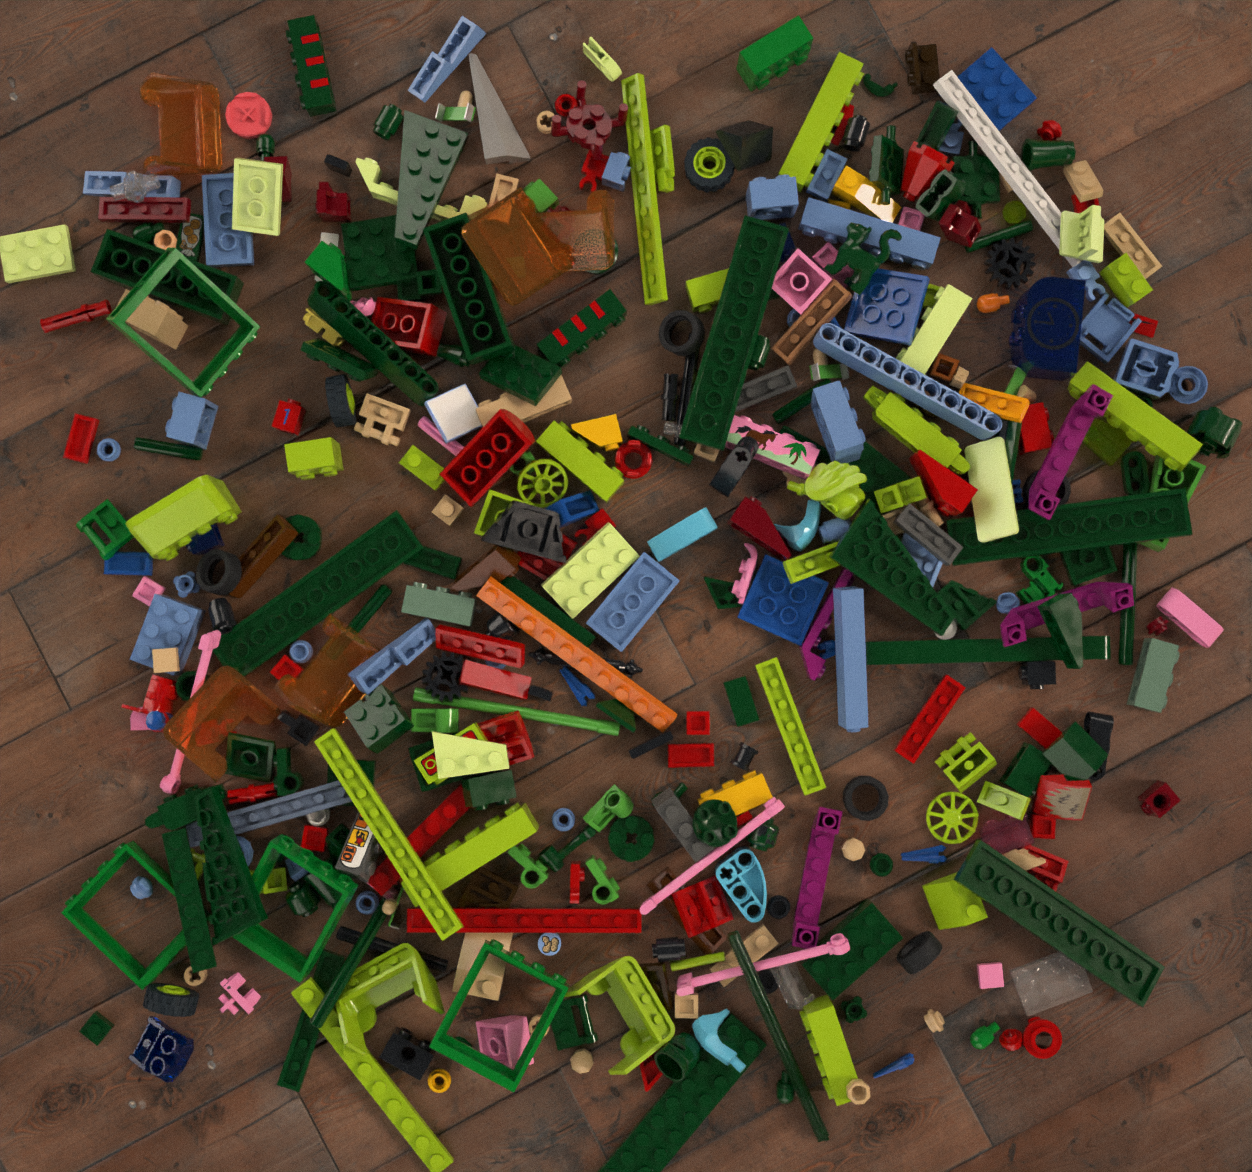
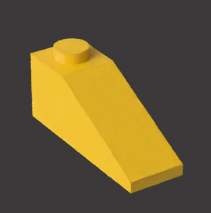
(864, 195)

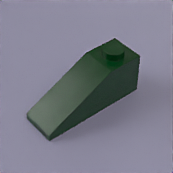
(1065, 626)

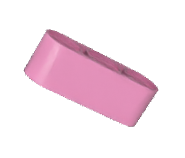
(1189, 617)

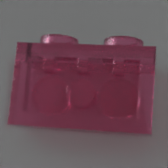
(1007, 834)

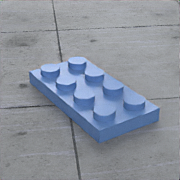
(223, 244)
(632, 601)

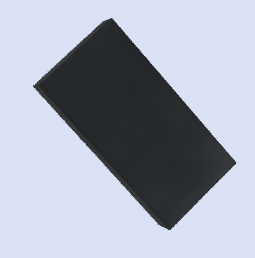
(650, 744)

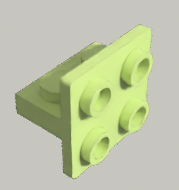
(1082, 234)

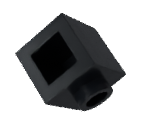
(1037, 673)

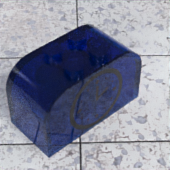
(1048, 328)

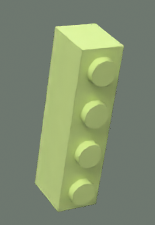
(935, 329)

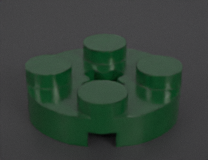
(312, 538)
(629, 851)

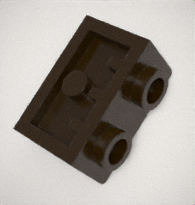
(923, 67)

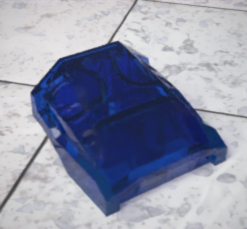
(162, 1050)

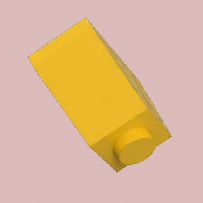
(600, 432)

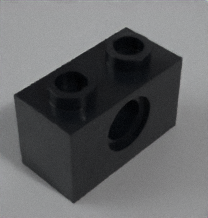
(395, 1055)

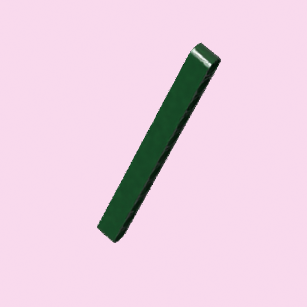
(977, 650)

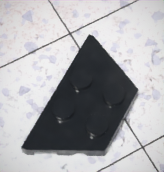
(528, 530)

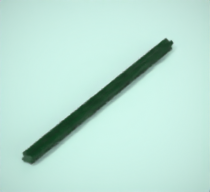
(778, 1036)

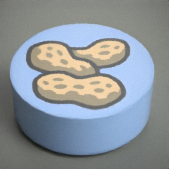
(549, 943)

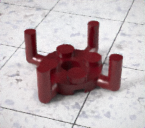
(588, 114)

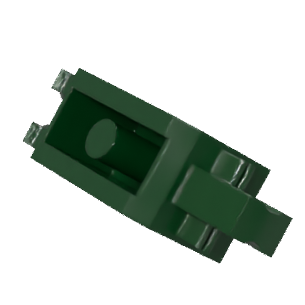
(179, 810)

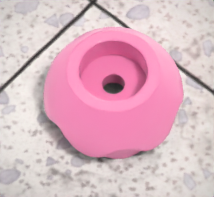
(365, 305)

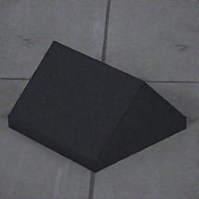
(747, 143)

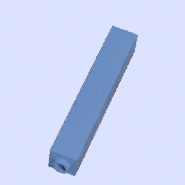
(850, 658)

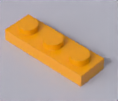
(1003, 404)

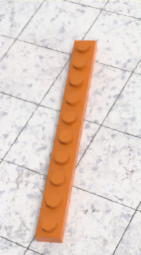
(576, 654)

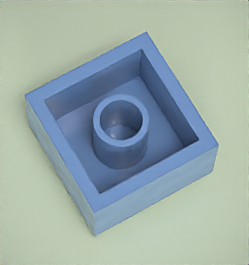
(772, 197)
(191, 420)

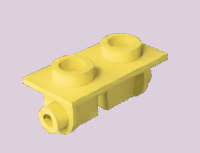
(316, 323)

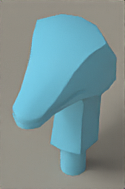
(801, 535)
(706, 1031)

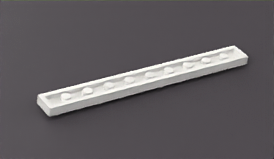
(1002, 156)

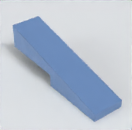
(439, 67)
(99, 182)
(387, 660)

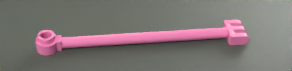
(208, 642)
(772, 807)
(837, 945)

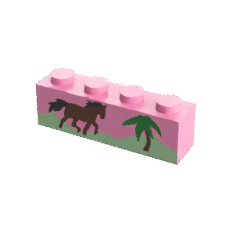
(775, 448)

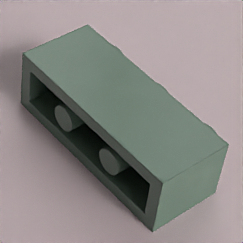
(439, 604)
(1153, 675)

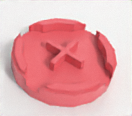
(248, 115)

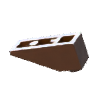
(496, 562)

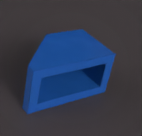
(574, 508)

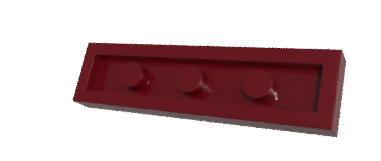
(148, 211)

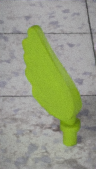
(828, 481)

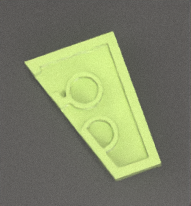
(467, 756)

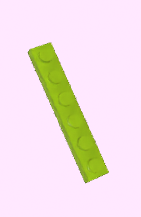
(790, 726)

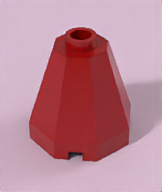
(920, 170)

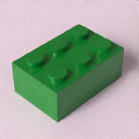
(775, 54)

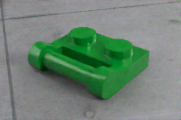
(111, 523)

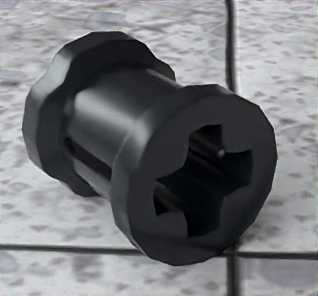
(744, 756)

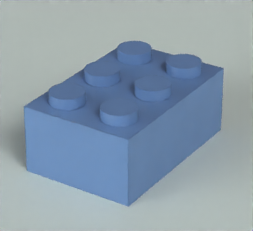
(837, 422)
(168, 625)

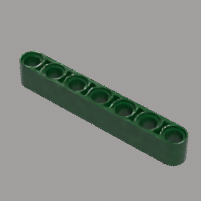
(372, 343)

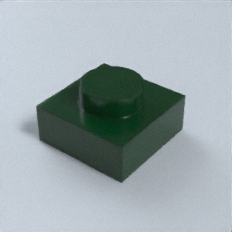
(96, 1028)

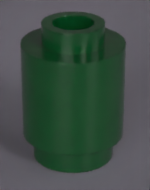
(388, 121)
(759, 353)

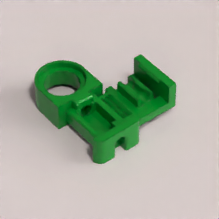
(1041, 584)

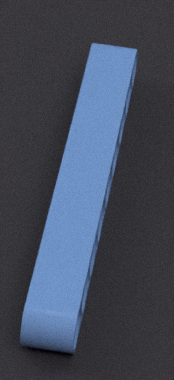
(896, 383)

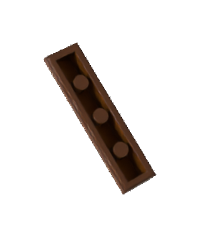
(263, 553)
(706, 941)

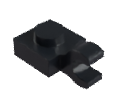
(301, 728)

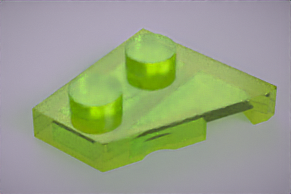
(1106, 441)

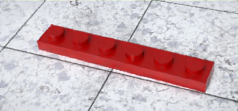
(422, 838)

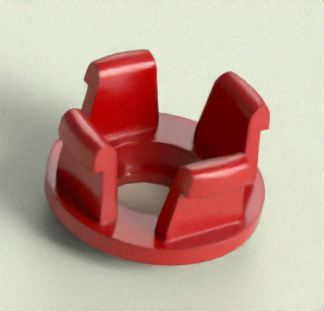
(637, 447)
(1029, 1035)

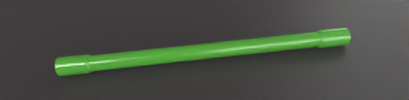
(600, 726)

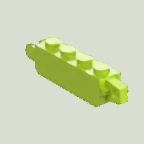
(913, 430)

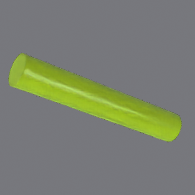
(697, 961)

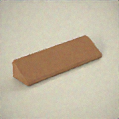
(804, 329)

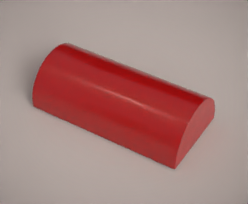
(488, 456)

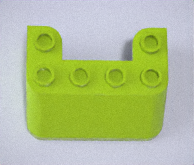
(183, 515)

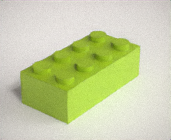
(829, 1042)

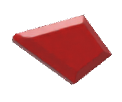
(650, 1072)

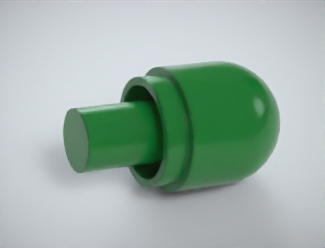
(983, 1036)

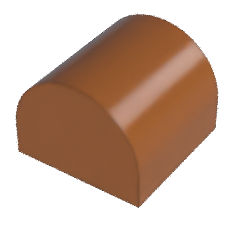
(943, 367)

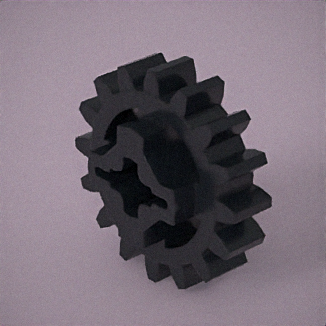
(1011, 272)
(439, 681)

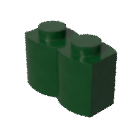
(945, 189)

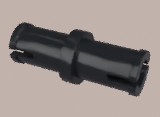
(669, 397)

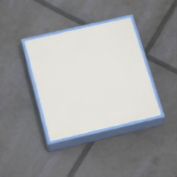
(454, 413)

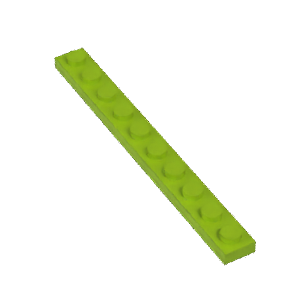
(644, 190)
(389, 834)
(378, 1084)

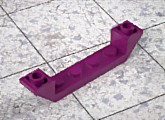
(1064, 448)
(1110, 594)
(814, 664)
(814, 877)

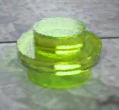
(1014, 212)

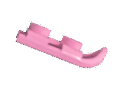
(747, 569)

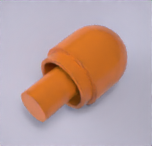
(991, 302)

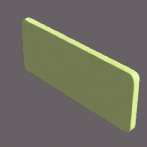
(994, 500)

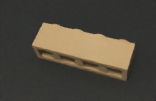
(554, 399)

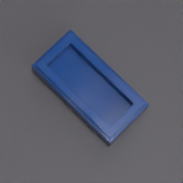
(129, 564)

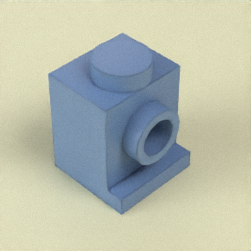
(616, 171)

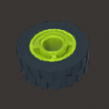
(703, 178)
(340, 400)
(171, 1000)

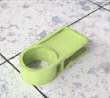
(602, 60)

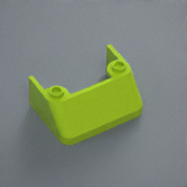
(379, 983)
(638, 1005)

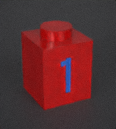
(289, 417)

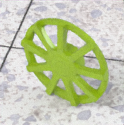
(542, 482)
(952, 817)

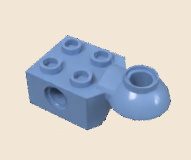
(1155, 370)

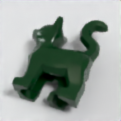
(858, 259)

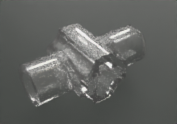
(135, 187)

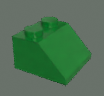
(329, 265)

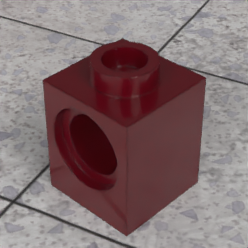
(1167, 795)

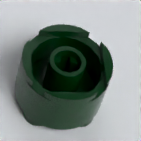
(1215, 432)

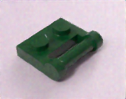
(565, 1027)

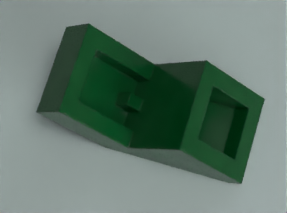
(426, 286)

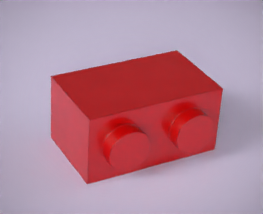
(1035, 430)

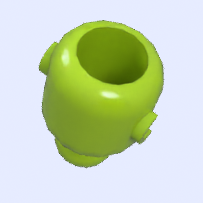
(845, 503)

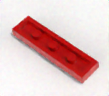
(480, 646)
(929, 718)

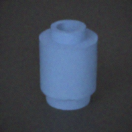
(833, 530)

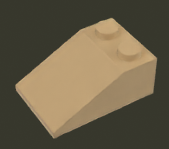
(491, 975)

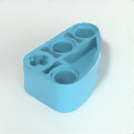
(682, 534)
(747, 875)

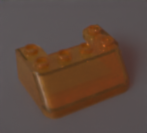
(213, 714)

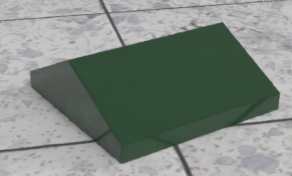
(1075, 754)
(250, 757)

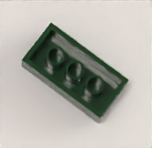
(869, 940)

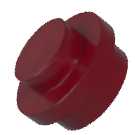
(1157, 626)

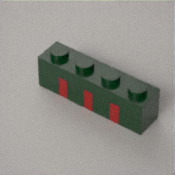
(311, 65)
(582, 329)

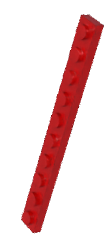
(535, 920)

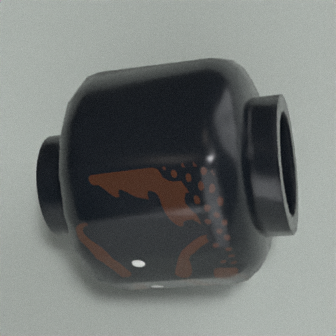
(501, 627)

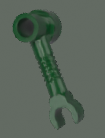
(554, 858)

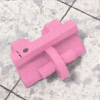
(231, 986)

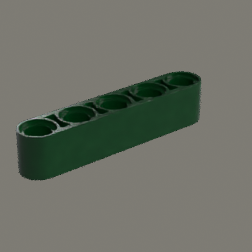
(549, 610)

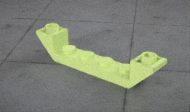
(371, 174)

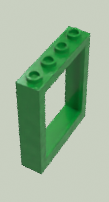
(230, 350)
(101, 938)
(269, 945)
(473, 1058)

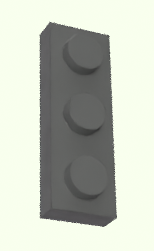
(766, 388)
(928, 534)

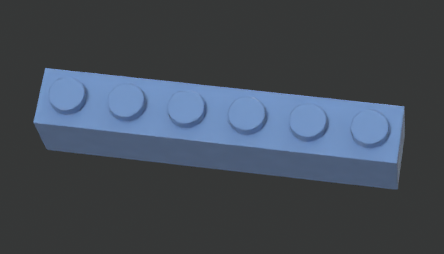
(831, 223)

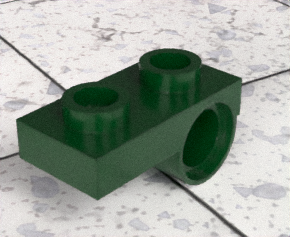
(282, 761)

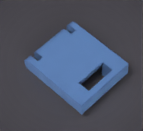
(1108, 326)

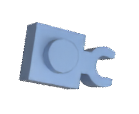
(1087, 272)

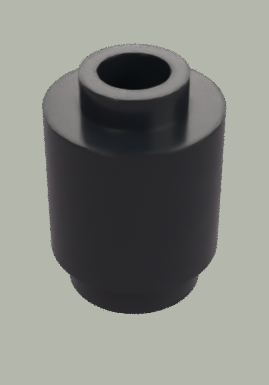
(855, 133)
(221, 615)
(669, 949)

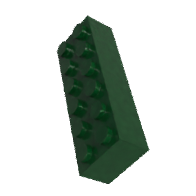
(126, 261)
(468, 292)

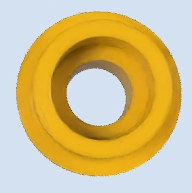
(437, 1087)

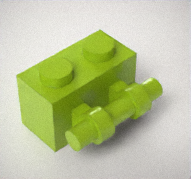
(969, 766)

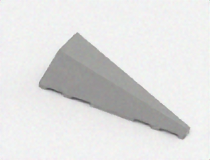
(497, 131)

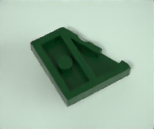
(964, 603)

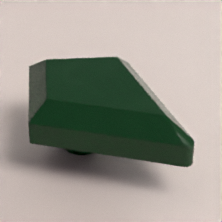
(722, 593)

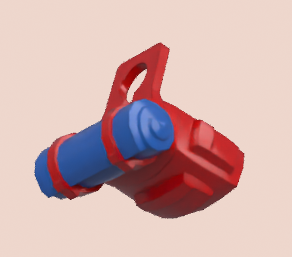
(158, 702)

